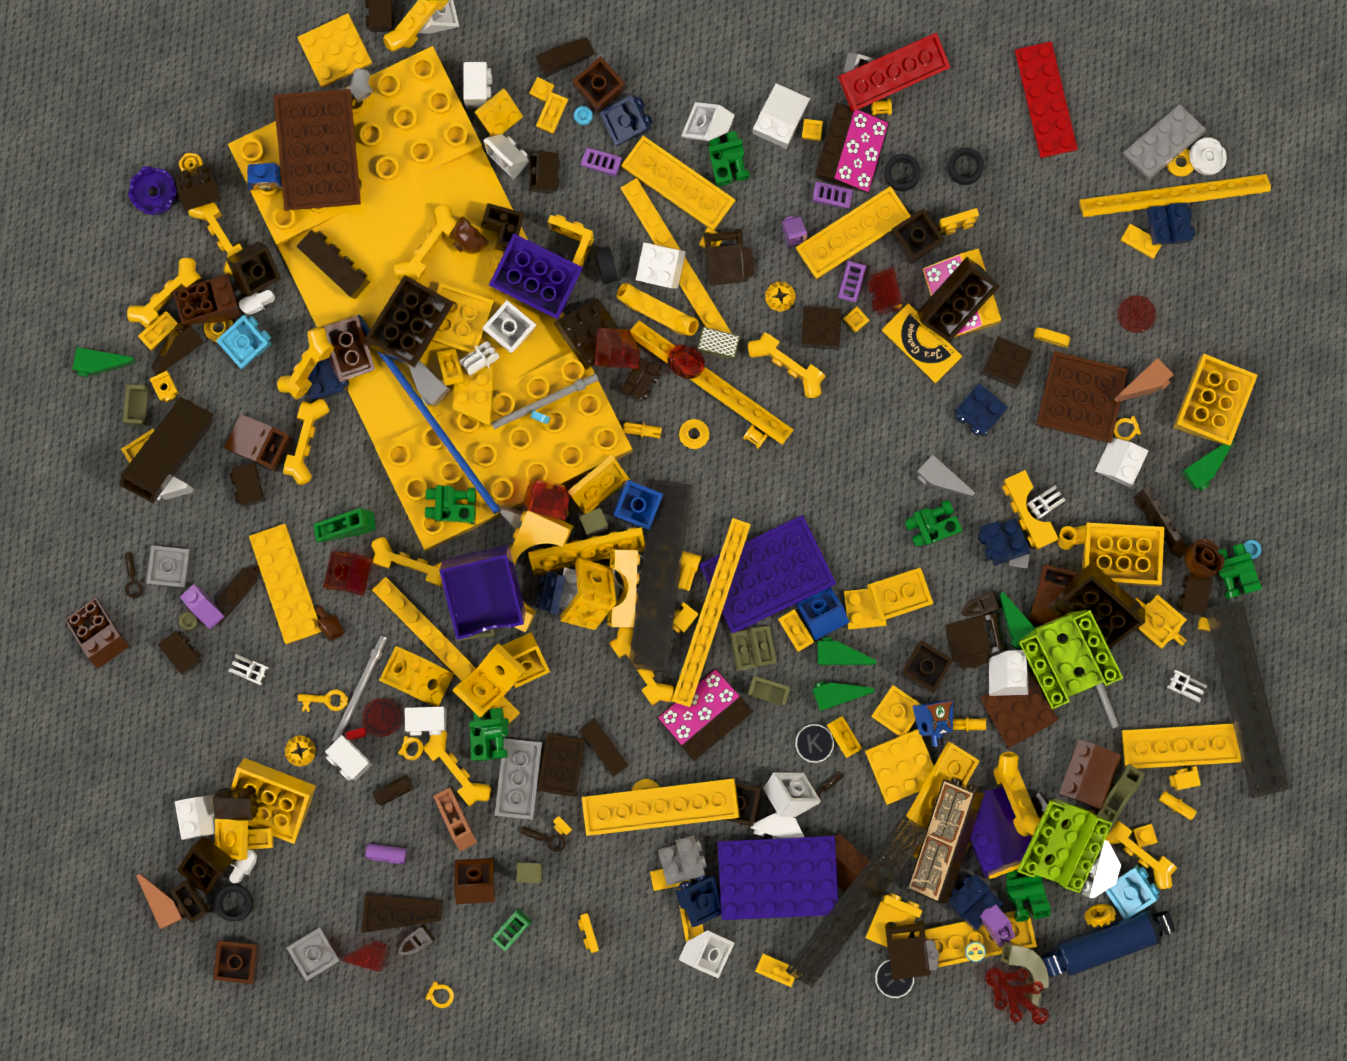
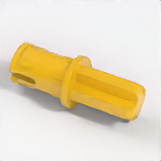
(642, 429)
(969, 724)
(1177, 805)

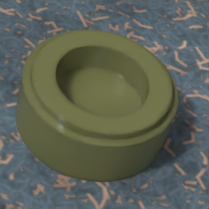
(188, 621)

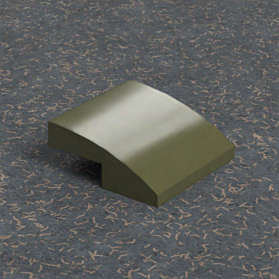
(761, 646)

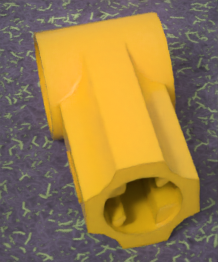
(1076, 534)
(689, 567)

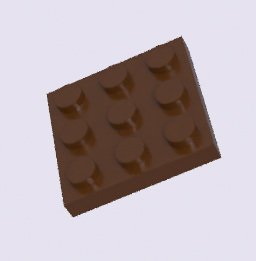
(1020, 715)

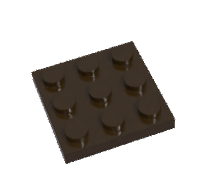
(580, 330)

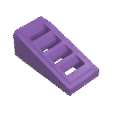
(611, 172)
(816, 199)
(861, 267)

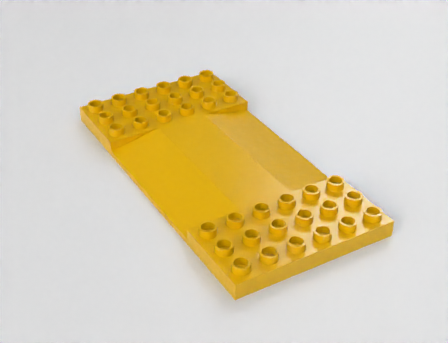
(411, 158)

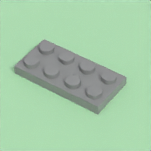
(1164, 142)
(518, 779)

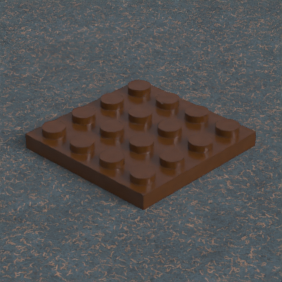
(1081, 397)

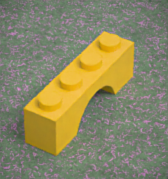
(1039, 532)
(625, 563)

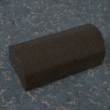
(393, 790)

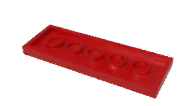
(893, 72)
(1045, 100)

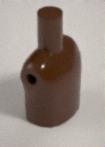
(329, 624)

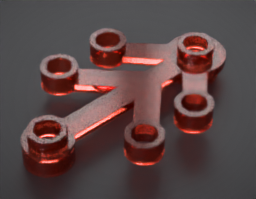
(1015, 994)

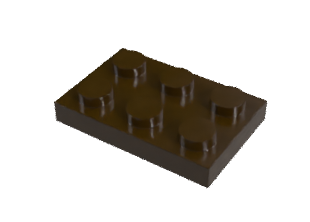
(561, 765)

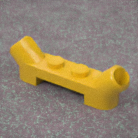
(412, 23)
(210, 213)
(415, 268)
(657, 310)
(148, 314)
(767, 347)
(318, 350)
(295, 464)
(385, 558)
(653, 691)
(1009, 775)
(470, 791)
(1161, 868)

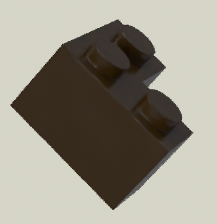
(503, 221)

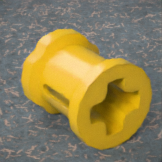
(881, 107)
(755, 436)

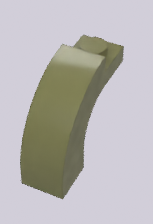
(1120, 793)
(1021, 956)

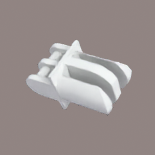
(256, 302)
(481, 357)
(1044, 503)
(250, 669)
(1184, 685)
(243, 866)

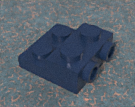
(626, 119)
(1170, 224)
(325, 381)
(980, 410)
(1003, 541)
(550, 591)
(700, 899)
(973, 900)

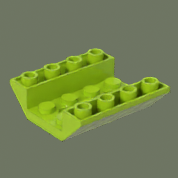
(1056, 660)
(1071, 847)

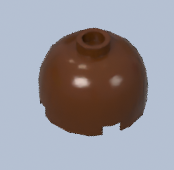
(468, 237)
(1203, 558)

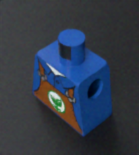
(264, 176)
(934, 720)

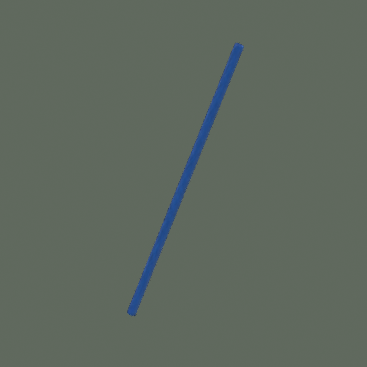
(436, 427)

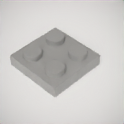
(168, 566)
(313, 954)

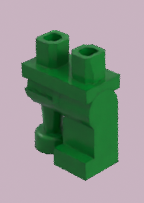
(724, 154)
(446, 505)
(930, 529)
(1241, 567)
(486, 730)
(1027, 889)

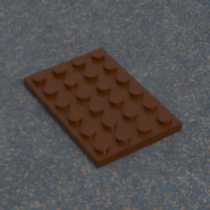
(317, 149)

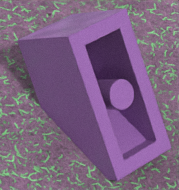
(794, 230)
(202, 606)
(997, 925)

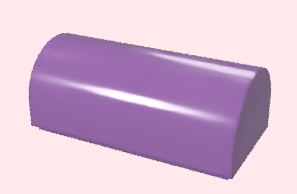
(386, 853)

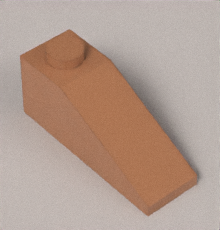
(1148, 382)
(455, 819)
(162, 905)

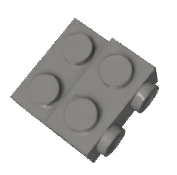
(682, 860)

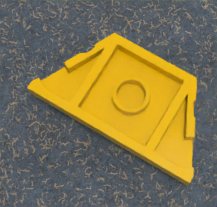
(475, 395)

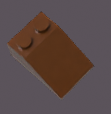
(350, 352)

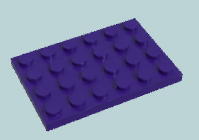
(773, 574)
(777, 877)

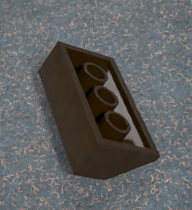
(957, 299)

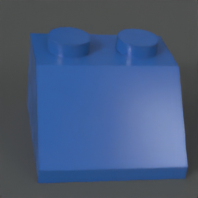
(637, 504)
(823, 613)

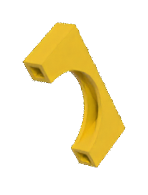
(533, 531)

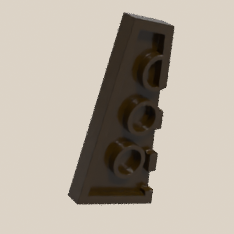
(1155, 517)
(395, 912)

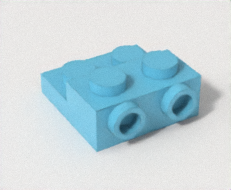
(244, 341)
(1133, 892)

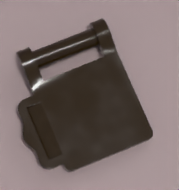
(729, 262)
(970, 641)
(911, 955)

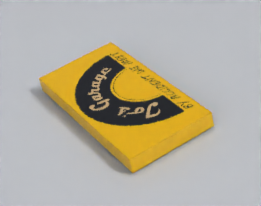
(921, 344)

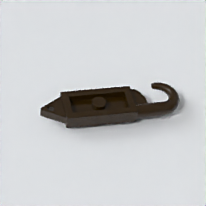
(237, 590)

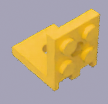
(575, 231)
(591, 596)
(415, 676)
(490, 680)
(895, 911)

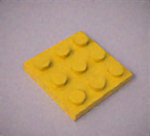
(334, 50)
(465, 320)
(900, 765)

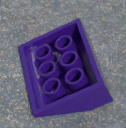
(536, 276)
(995, 836)

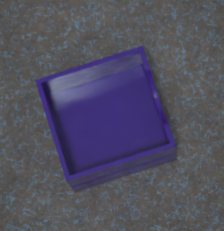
(482, 591)

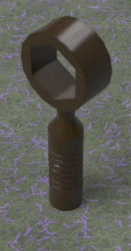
(131, 572)
(829, 783)
(540, 836)

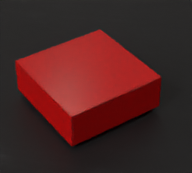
(355, 734)

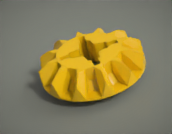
(775, 303)
(308, 755)
(1106, 912)

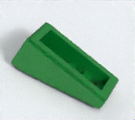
(523, 918)

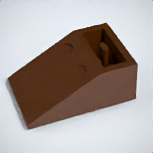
(207, 302)
(258, 442)
(1050, 585)
(96, 633)

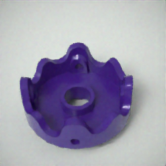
(143, 182)

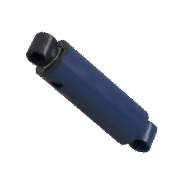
(1108, 943)

